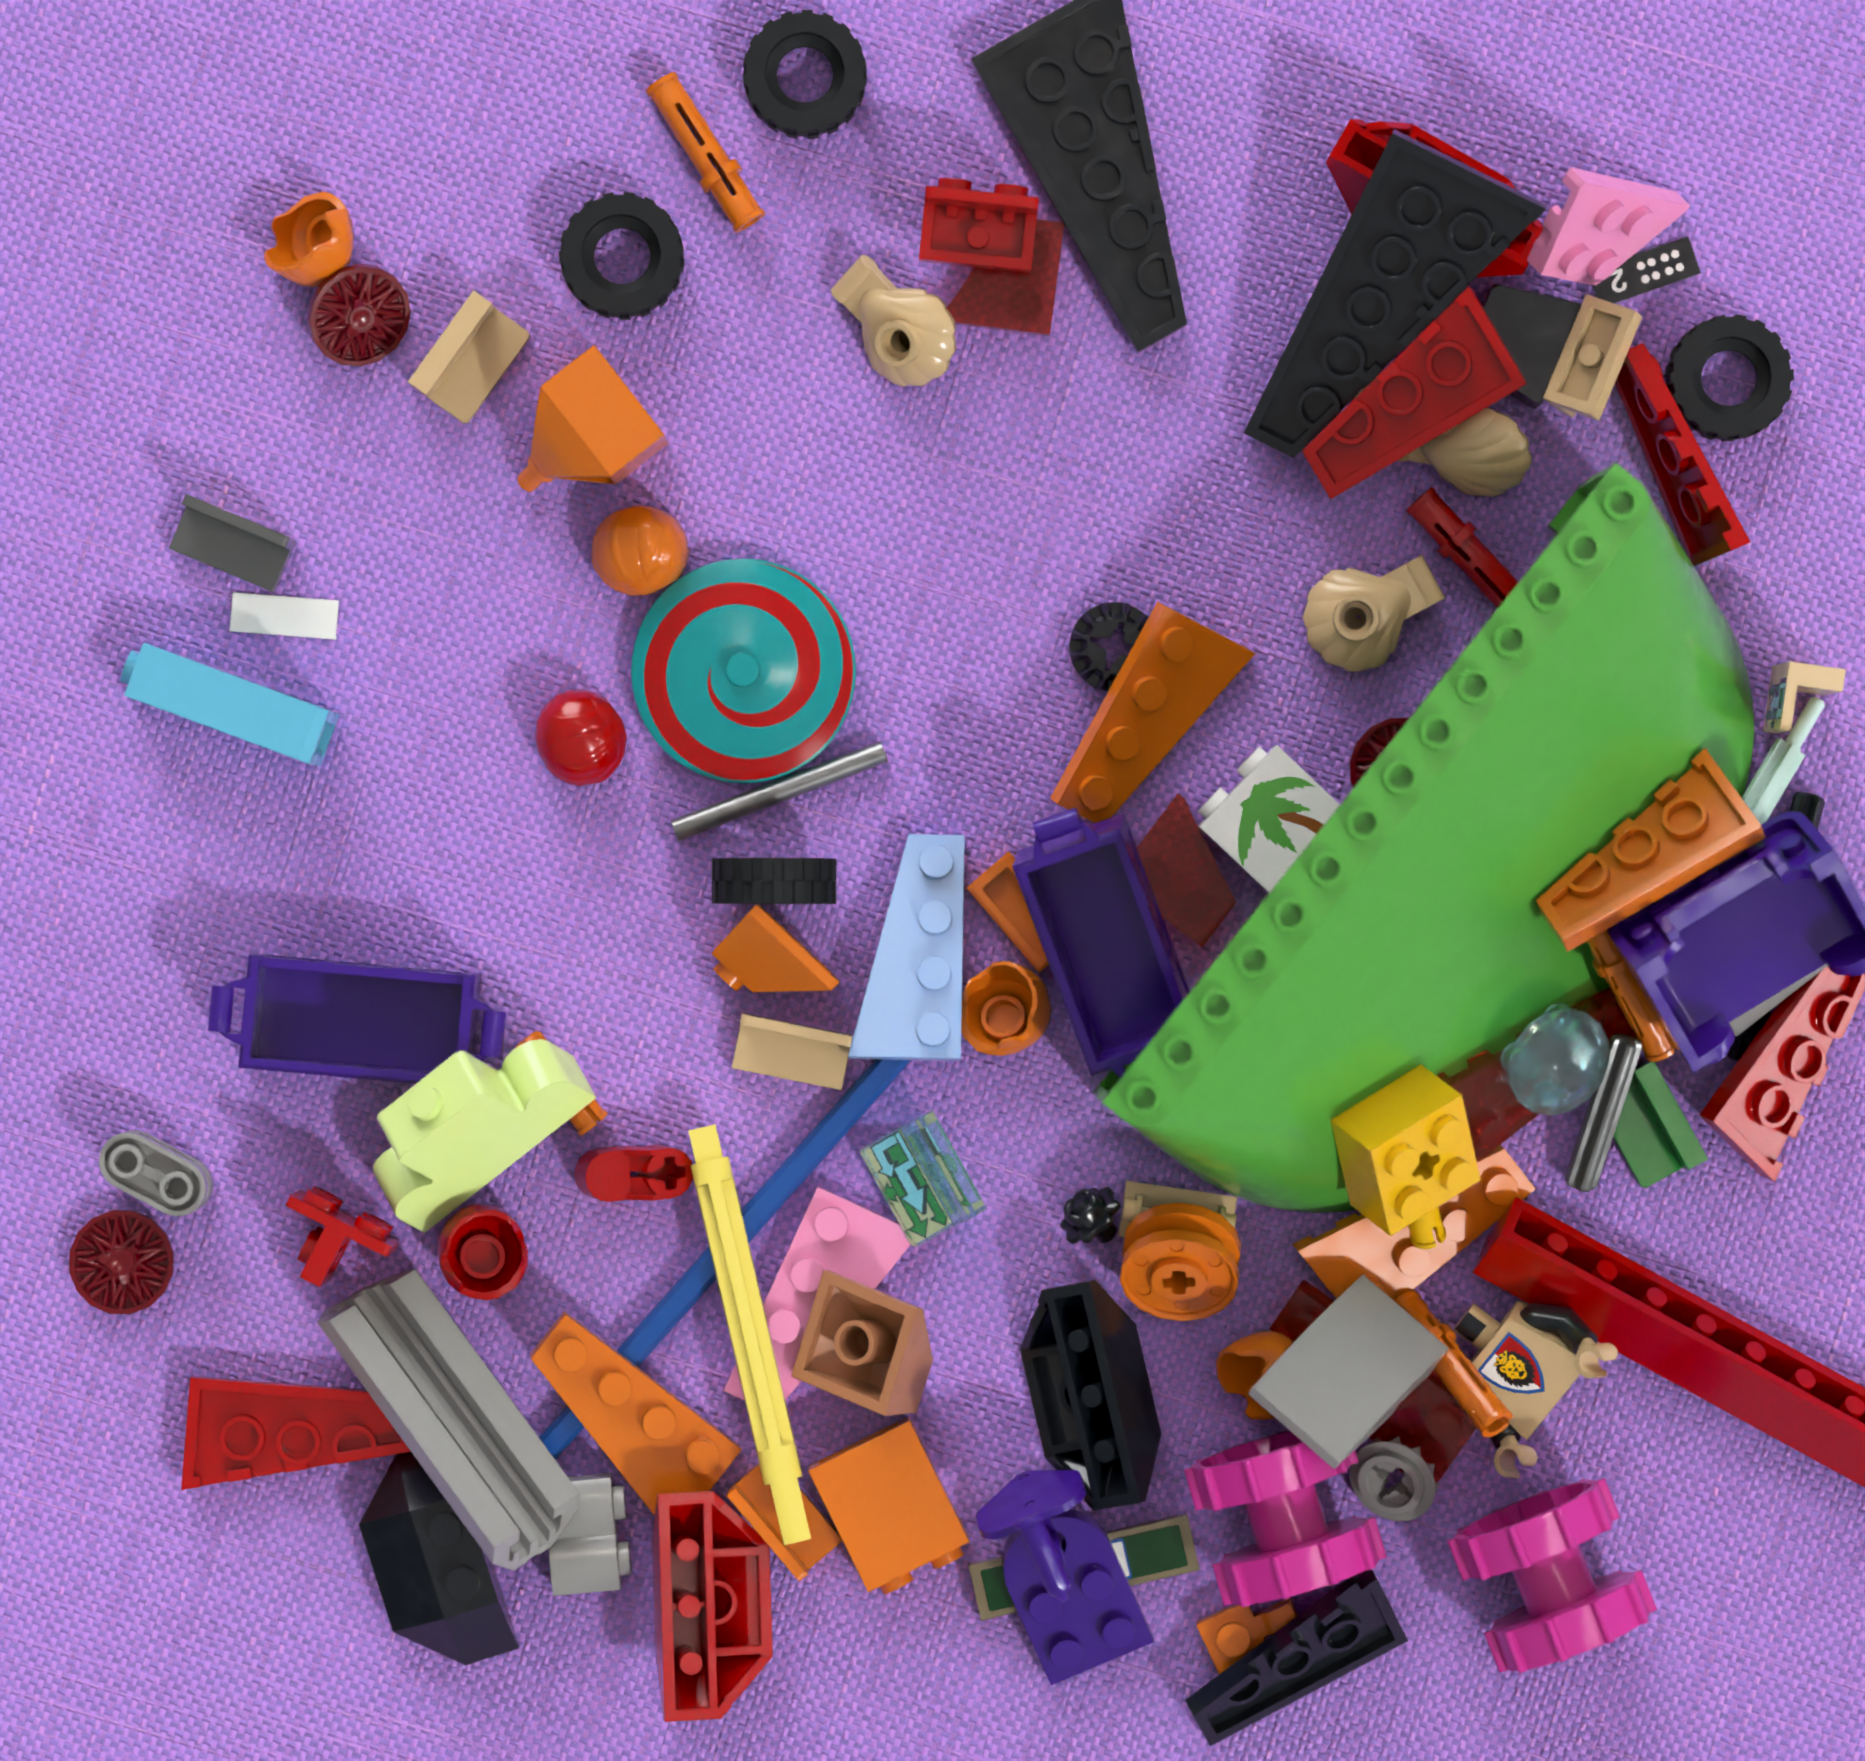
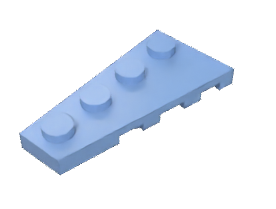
(917, 971)

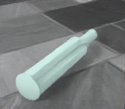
(1781, 764)

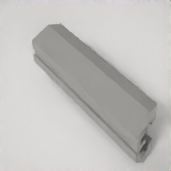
(453, 1417)

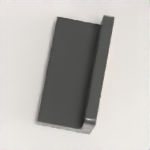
(232, 544)

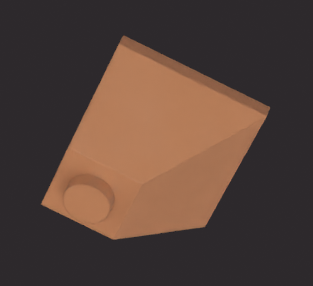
(865, 1347)

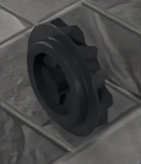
(1097, 623)

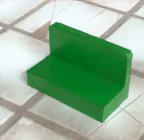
(1654, 1129)

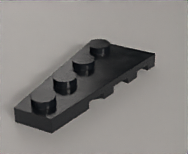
(1310, 1651)

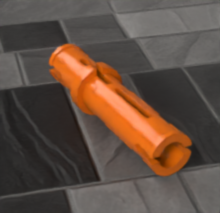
(742, 207)
(1631, 999)
(1459, 1373)

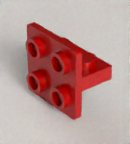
(978, 226)
(326, 1246)

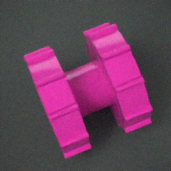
(1293, 1541)
(1563, 1604)

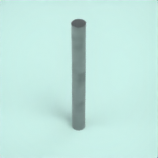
(779, 791)

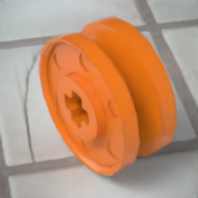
(1180, 1261)

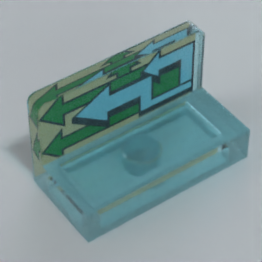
(922, 1179)

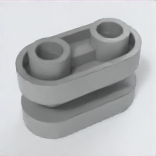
(156, 1172)

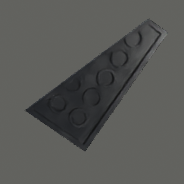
(1084, 130)
(1400, 262)

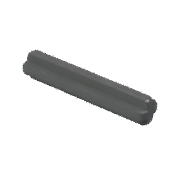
(1603, 1114)

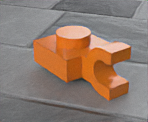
(1238, 1630)

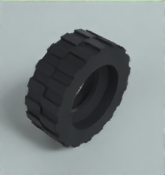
(794, 32)
(621, 213)
(1771, 370)
(773, 881)

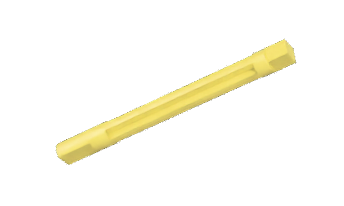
(749, 1331)

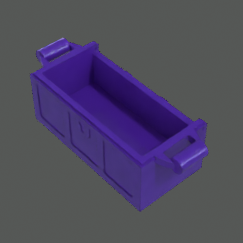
(1101, 935)
(354, 1018)

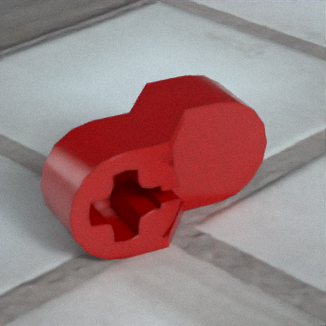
(660, 1168)

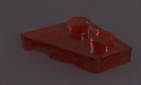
(1012, 298)
(1185, 874)

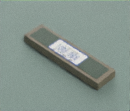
(1145, 1552)

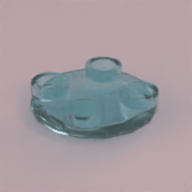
(1557, 1060)

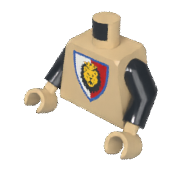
(1530, 1366)

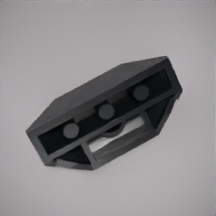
(1092, 1393)
(433, 1570)

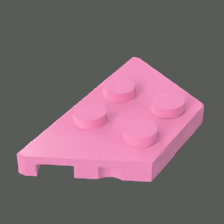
(1601, 226)

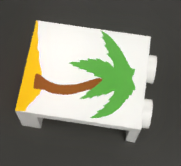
(1267, 815)

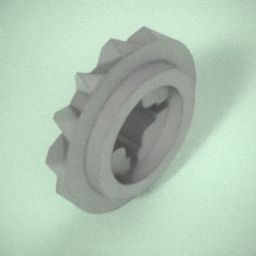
(1405, 1499)

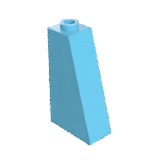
(229, 704)

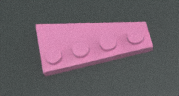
(830, 1237)

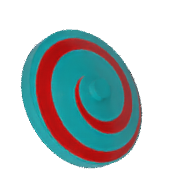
(743, 671)

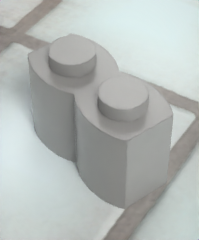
(588, 1550)

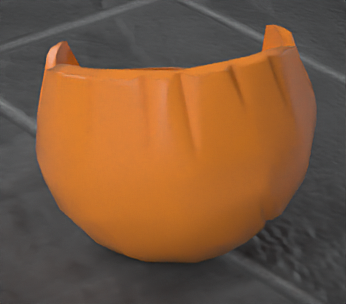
(311, 240)
(639, 550)
(1005, 1009)
(1246, 1362)

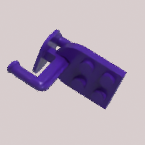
(1066, 1593)

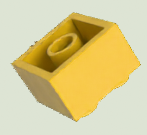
(1407, 1154)

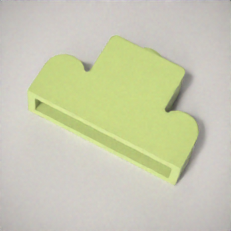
(471, 1125)

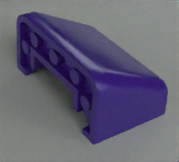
(1744, 935)

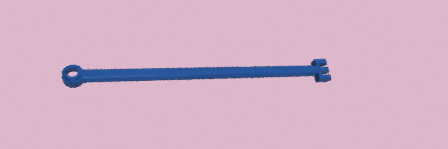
(755, 1216)

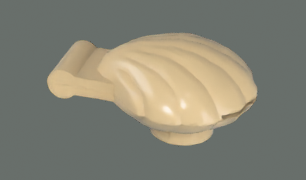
(903, 329)
(1478, 455)
(1378, 601)

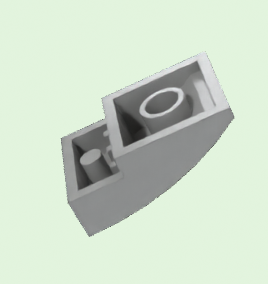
(1348, 1371)

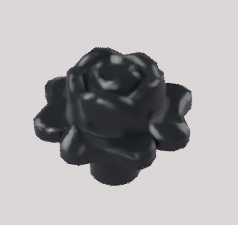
(1090, 1216)

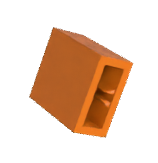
(890, 1506)

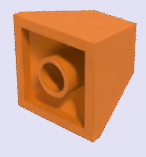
(769, 958)

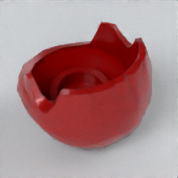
(580, 737)
(482, 1252)

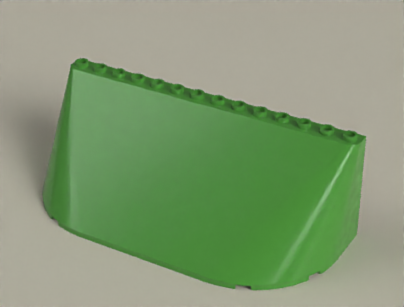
(1416, 903)

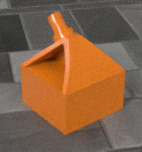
(589, 427)

